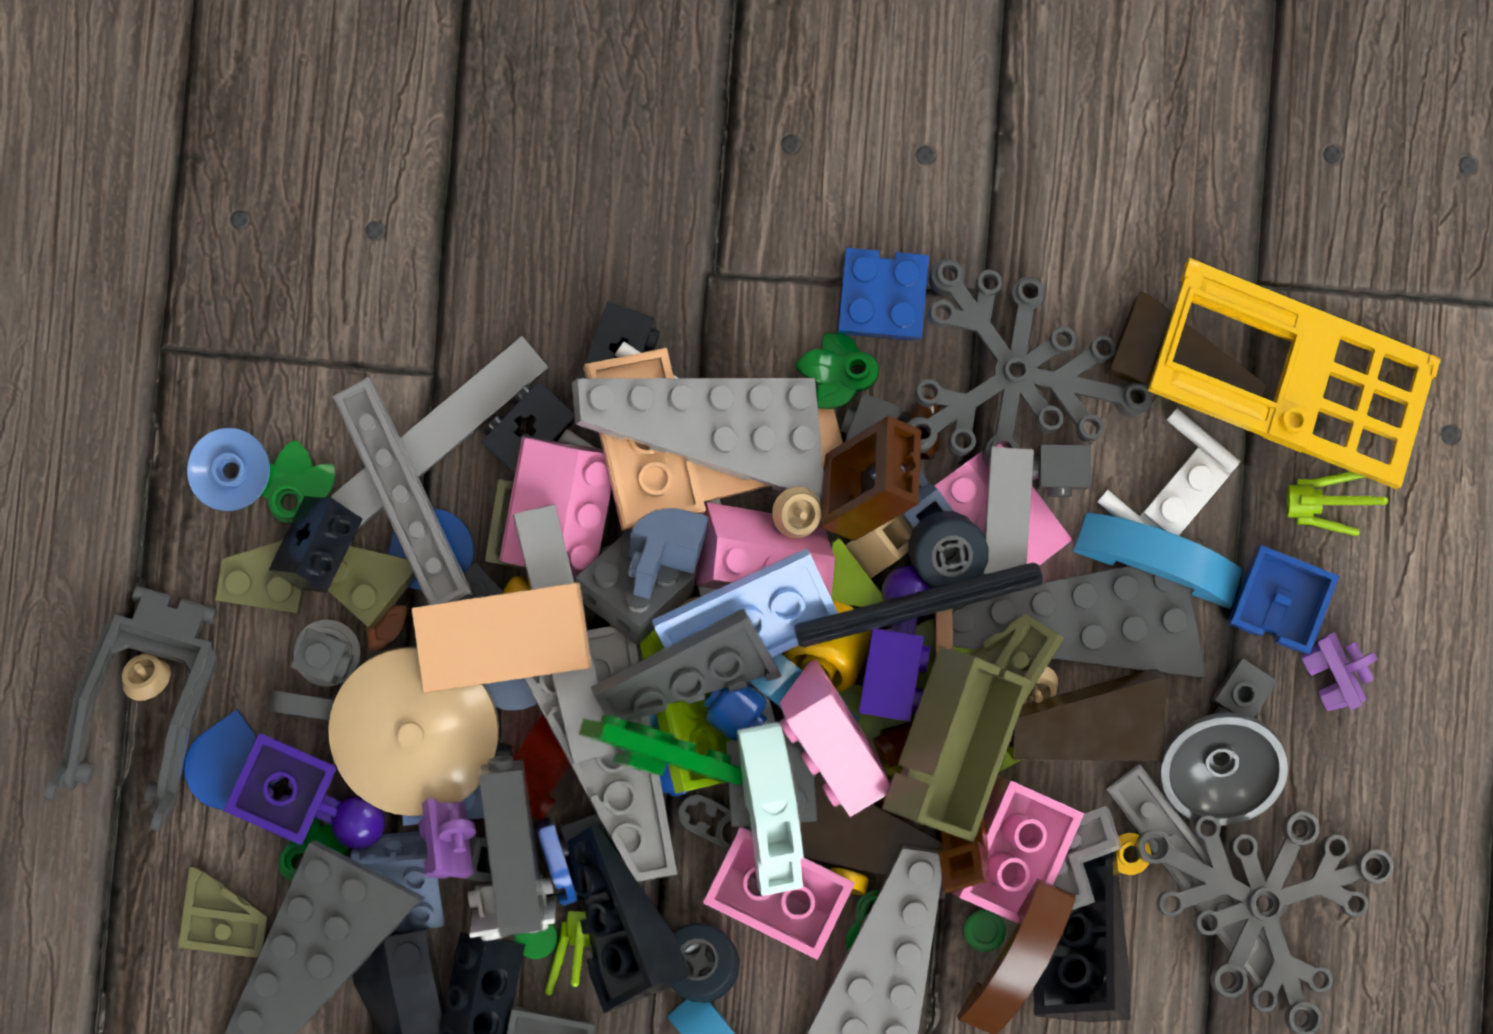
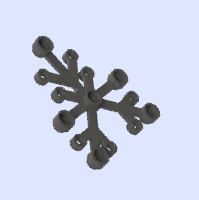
(1062, 382)
(1219, 880)

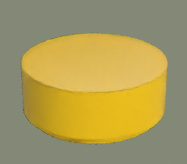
(861, 881)

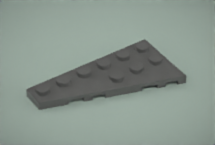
(1106, 619)
(318, 940)

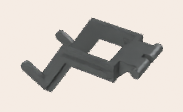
(162, 633)

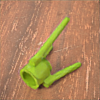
(1305, 501)
(572, 930)

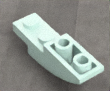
(771, 808)

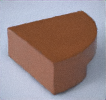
(388, 628)

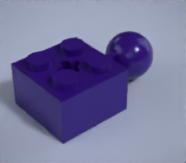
(896, 656)
(353, 820)

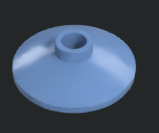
(209, 463)

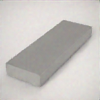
(1008, 507)

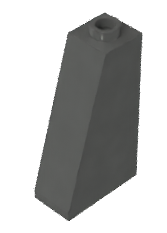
(511, 846)

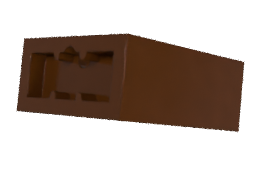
(889, 446)

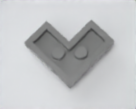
(1093, 839)

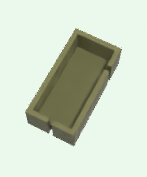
(957, 743)

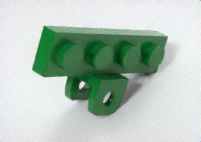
(652, 749)

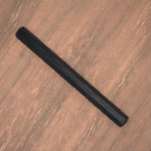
(918, 604)

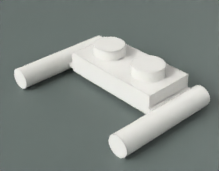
(1188, 488)

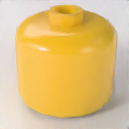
(839, 658)

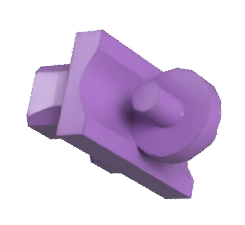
(1347, 688)
(447, 839)

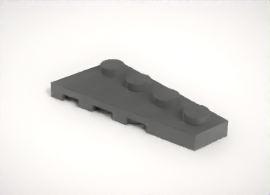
(704, 662)

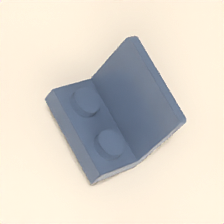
(401, 860)

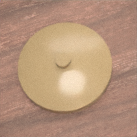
(406, 743)

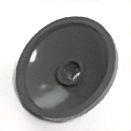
(1227, 786)

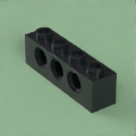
(482, 986)

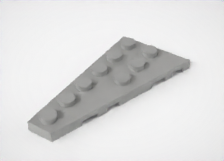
(726, 424)
(623, 798)
(888, 963)

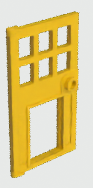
(1304, 377)

